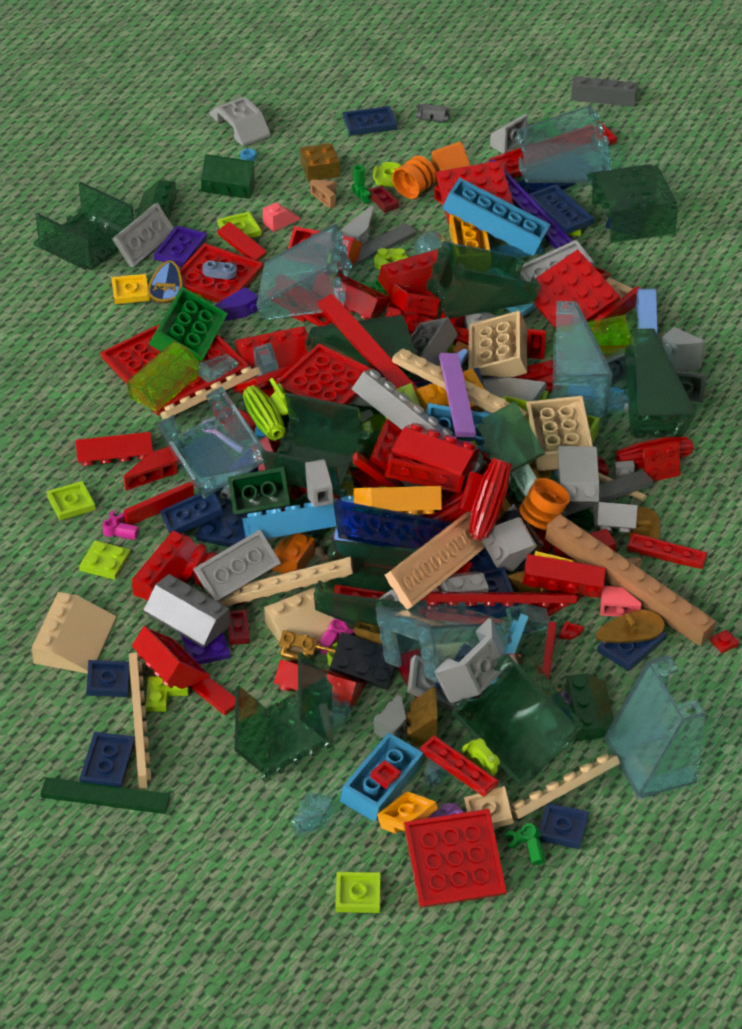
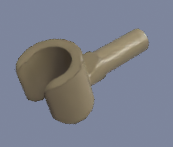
(319, 551)

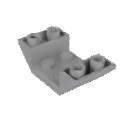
(245, 118)
(476, 669)

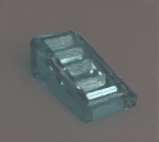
(215, 368)

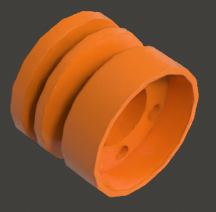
(414, 177)
(544, 502)

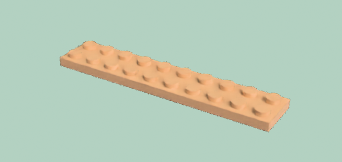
(434, 562)

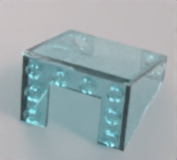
(564, 148)
(304, 276)
(579, 362)
(214, 448)
(439, 630)
(655, 735)

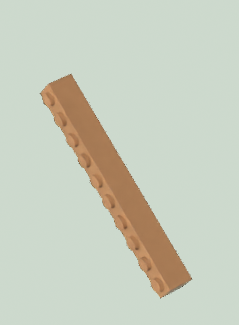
(622, 573)

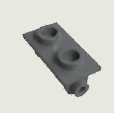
(440, 113)

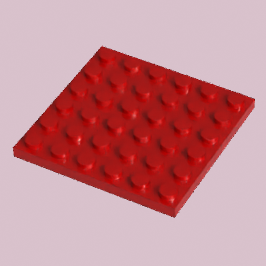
(135, 353)

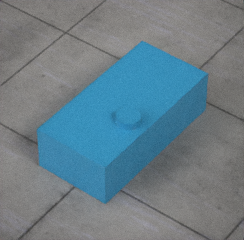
(366, 794)

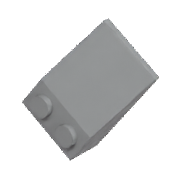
(579, 473)

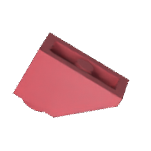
(278, 216)
(617, 602)

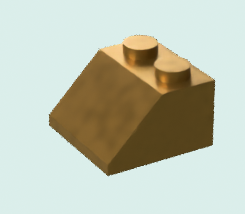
(422, 718)

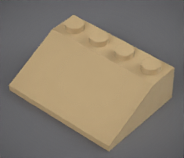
(499, 346)
(558, 424)
(298, 616)
(72, 633)

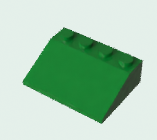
(190, 323)

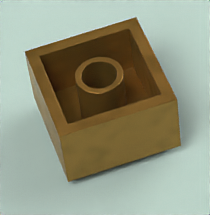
(320, 162)

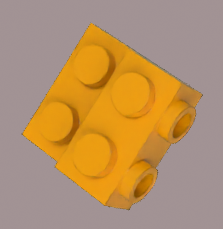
(404, 809)

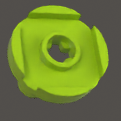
(383, 174)
(385, 255)
(481, 756)

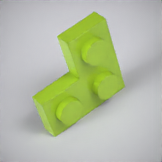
(158, 694)

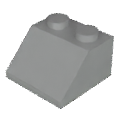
(506, 137)
(683, 349)
(615, 516)
(509, 544)
(465, 582)

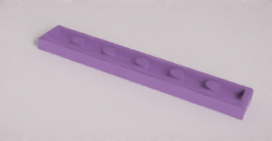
(457, 395)

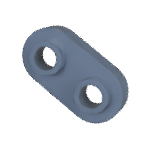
(219, 270)

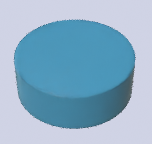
(248, 154)

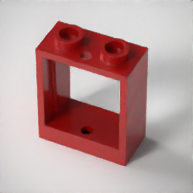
(416, 301)

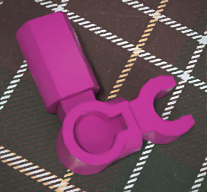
(114, 526)
(334, 630)

